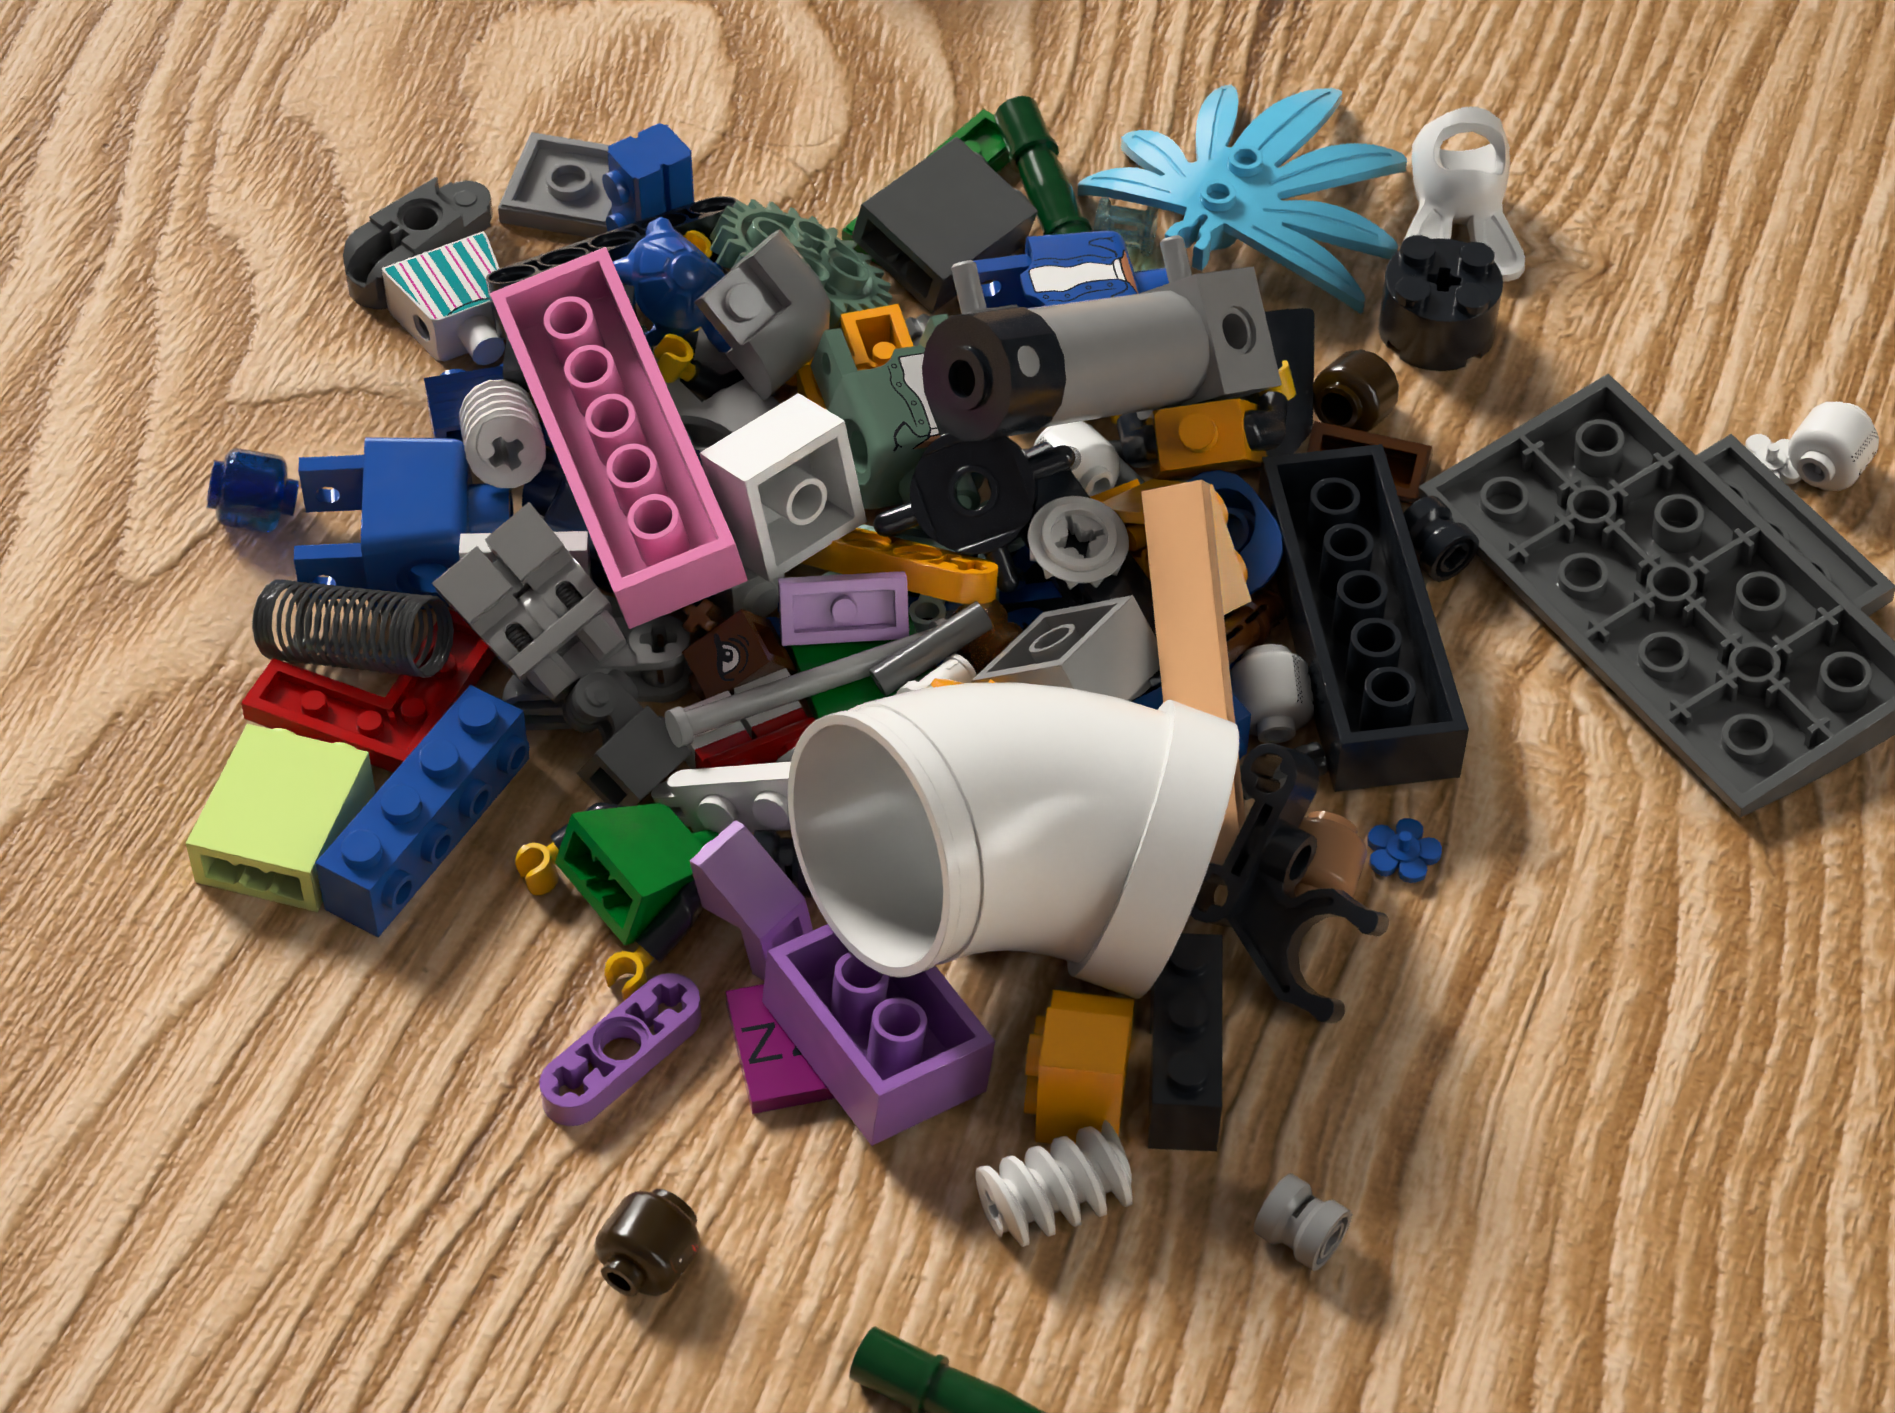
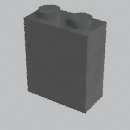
(942, 215)

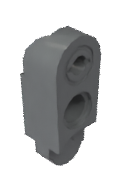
(410, 227)

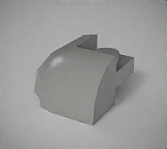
(769, 313)

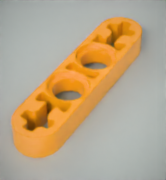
(928, 568)

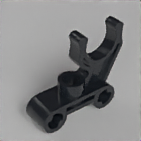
(1262, 875)

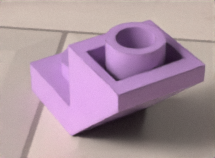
(751, 892)

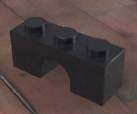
(1187, 1047)

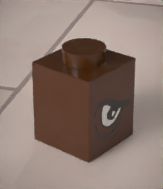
(735, 654)

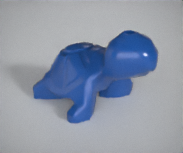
(668, 280)

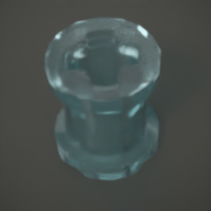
(1144, 220)

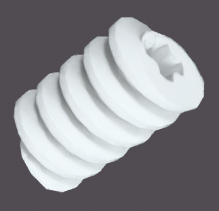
(502, 434)
(1055, 1182)

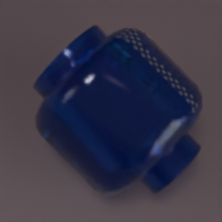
(251, 490)

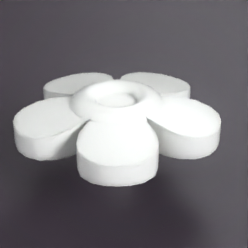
(1773, 456)

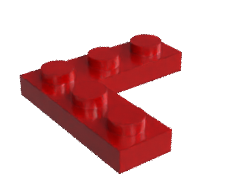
(372, 723)

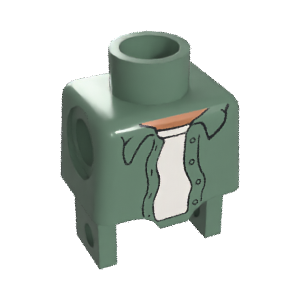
(884, 417)

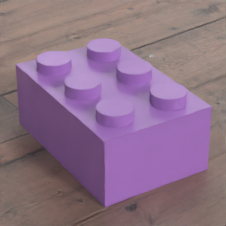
(877, 1040)

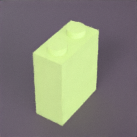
(277, 815)

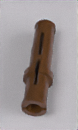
(1253, 626)

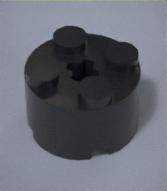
(1440, 302)

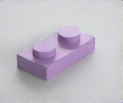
(843, 608)

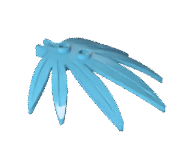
(1240, 187)

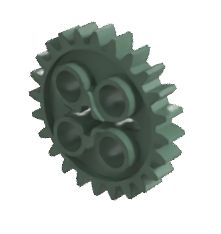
(843, 272)

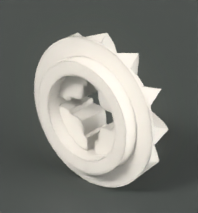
(1088, 521)

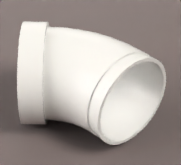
(1011, 826)

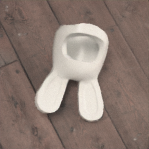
(1466, 186)

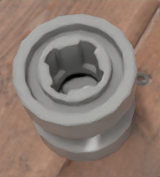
(1302, 1222)

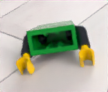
(631, 872)

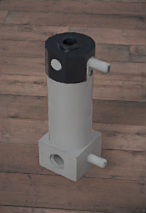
(1097, 358)

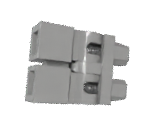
(533, 559)

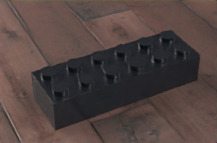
(1363, 620)

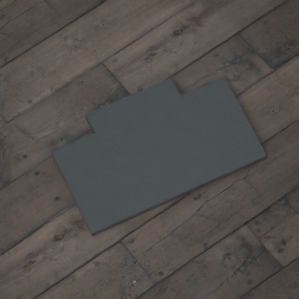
(1688, 589)

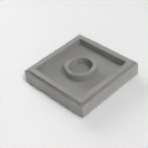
(558, 187)

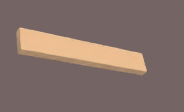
(1191, 617)

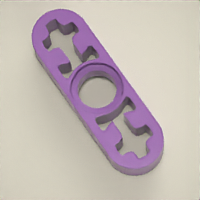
(613, 1076)

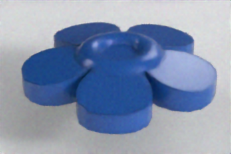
(1403, 850)

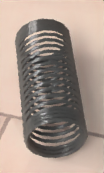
(400, 633)

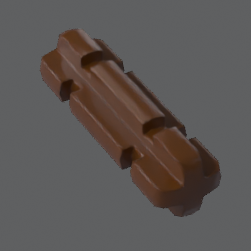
(701, 618)

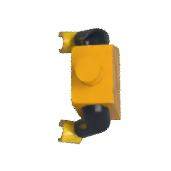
(1207, 435)

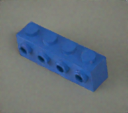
(423, 811)

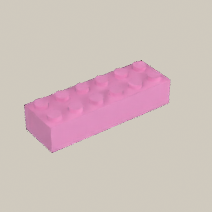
(619, 438)

